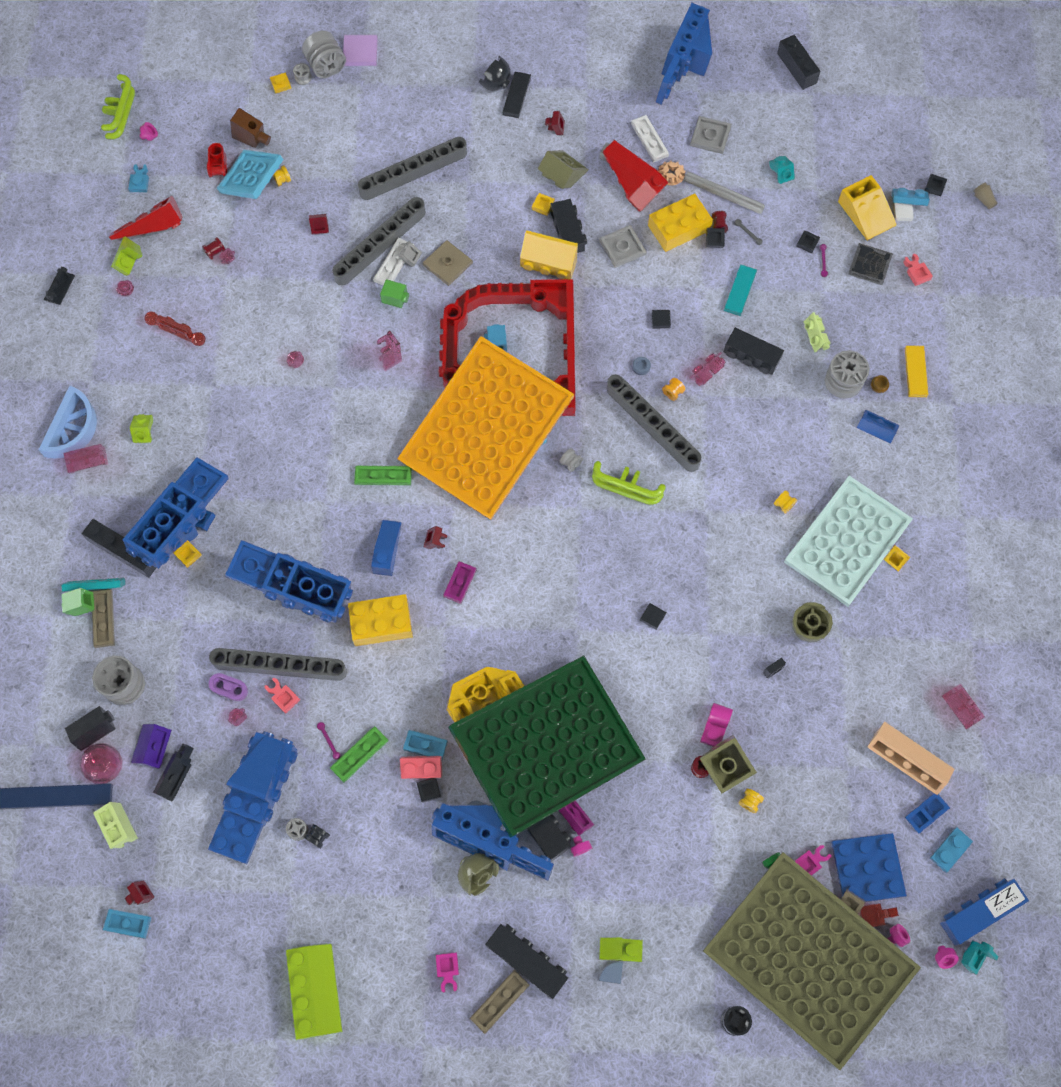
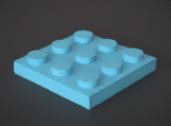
(250, 174)

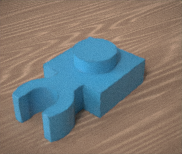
(139, 180)

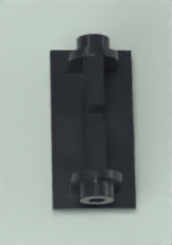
(59, 286)

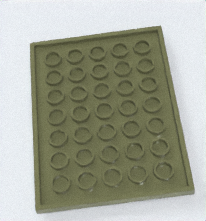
(811, 960)

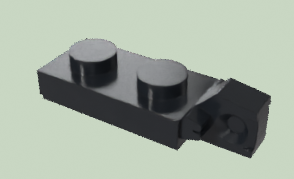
(174, 773)

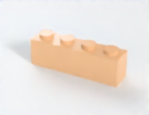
(911, 758)

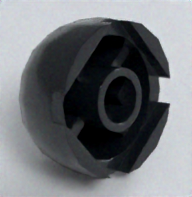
(496, 75)

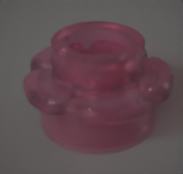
(227, 256)
(125, 291)
(295, 359)
(235, 714)

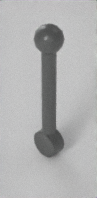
(738, 222)

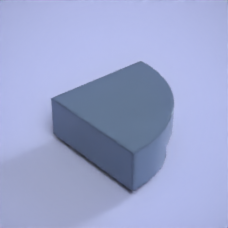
(612, 973)

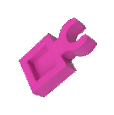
(811, 862)
(447, 967)

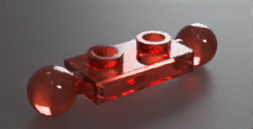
(170, 326)

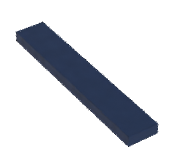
(55, 796)

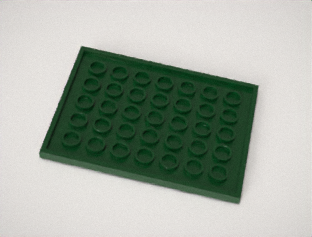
(546, 745)

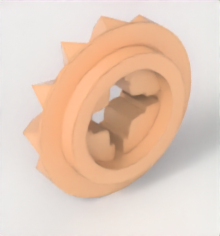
(675, 178)

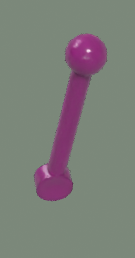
(824, 273)
(321, 726)

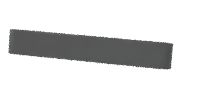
(412, 168)
(383, 234)
(656, 431)
(270, 659)

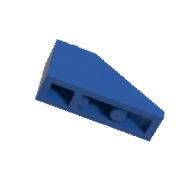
(386, 548)

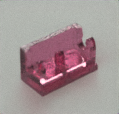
(391, 352)
(85, 458)
(963, 706)

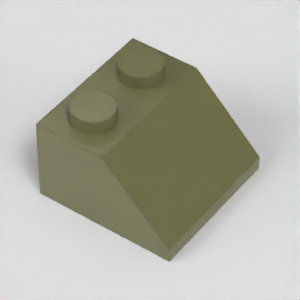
(561, 168)
(727, 764)

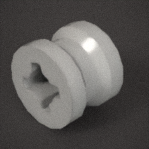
(299, 70)
(571, 460)
(294, 826)

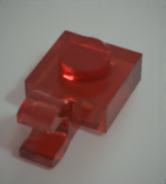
(875, 915)

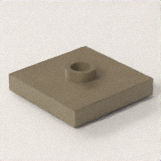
(447, 262)

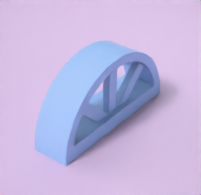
(64, 415)

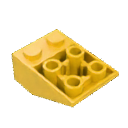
(867, 207)

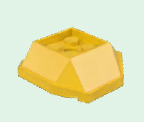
(481, 690)

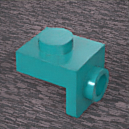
(783, 168)
(976, 954)

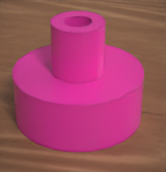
(148, 131)
(581, 847)
(899, 935)
(946, 957)

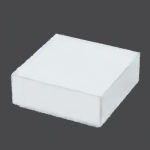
(903, 212)

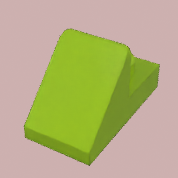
(126, 256)
(621, 949)

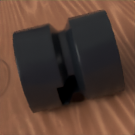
(736, 1020)

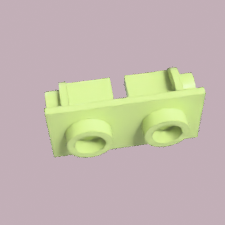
(814, 328)

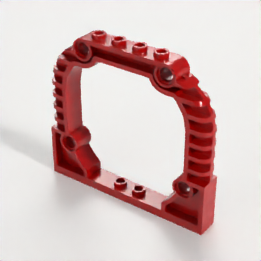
(556, 297)

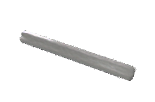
(724, 192)

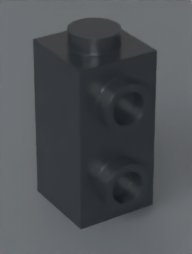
(90, 728)

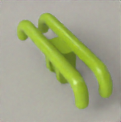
(118, 108)
(625, 488)

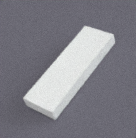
(649, 138)
(392, 264)

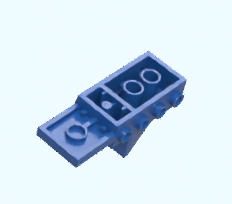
(689, 50)
(174, 514)
(291, 581)
(252, 795)
(481, 831)

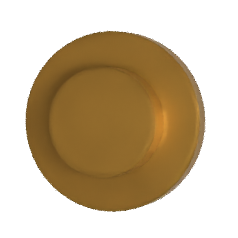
(880, 384)

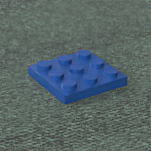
(869, 867)

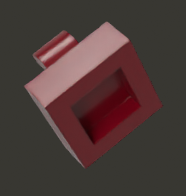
(556, 123)
(319, 224)
(433, 538)
(139, 893)

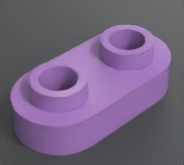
(229, 686)

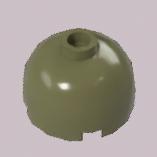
(811, 622)
(475, 872)

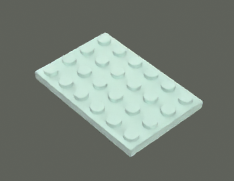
(848, 540)

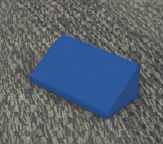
(878, 426)

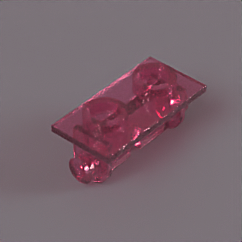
(702, 372)

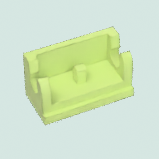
(115, 825)

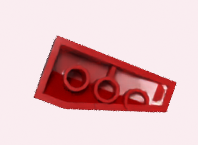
(636, 176)
(162, 216)

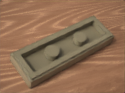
(103, 619)
(499, 1002)

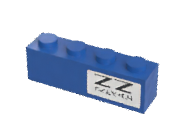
(984, 911)

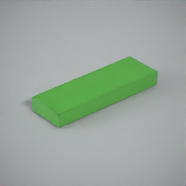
(383, 475)
(359, 754)

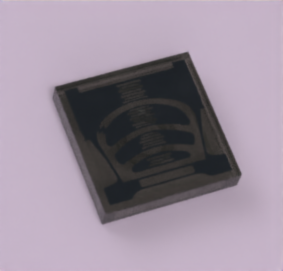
(870, 264)

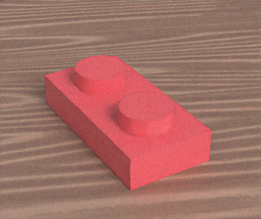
(421, 767)

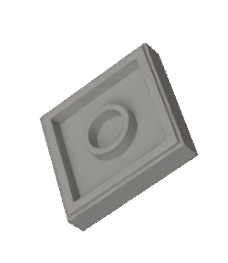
(710, 134)
(622, 246)

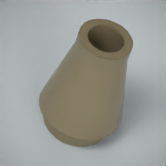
(985, 195)

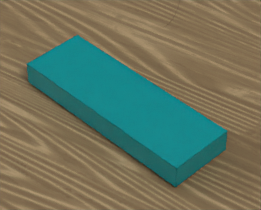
(740, 290)
(94, 584)

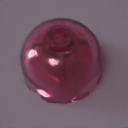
(100, 763)

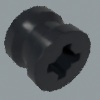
(317, 836)

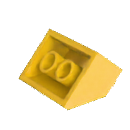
(548, 255)

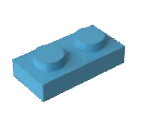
(906, 196)
(424, 744)
(951, 849)
(127, 923)

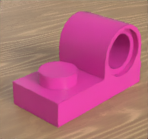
(716, 725)

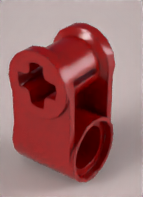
(216, 163)

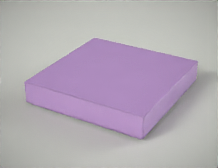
(360, 50)

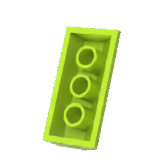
(313, 991)

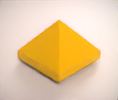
(896, 558)

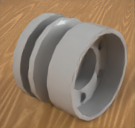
(323, 54)
(846, 374)
(112, 673)

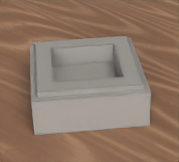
(410, 254)

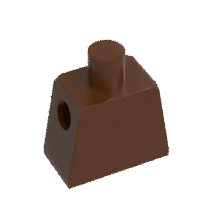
(248, 129)

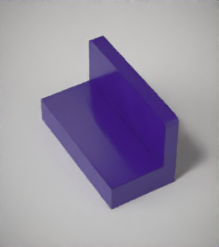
(151, 745)

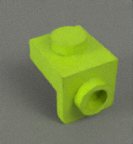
(141, 428)

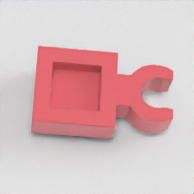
(917, 272)
(284, 697)

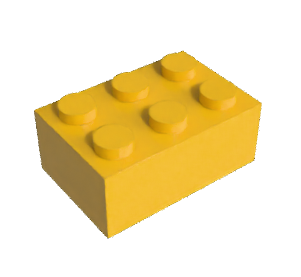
(679, 222)
(380, 620)

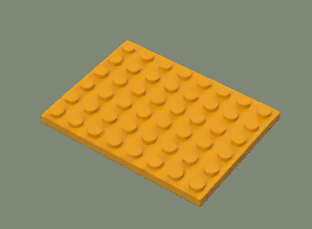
(485, 427)

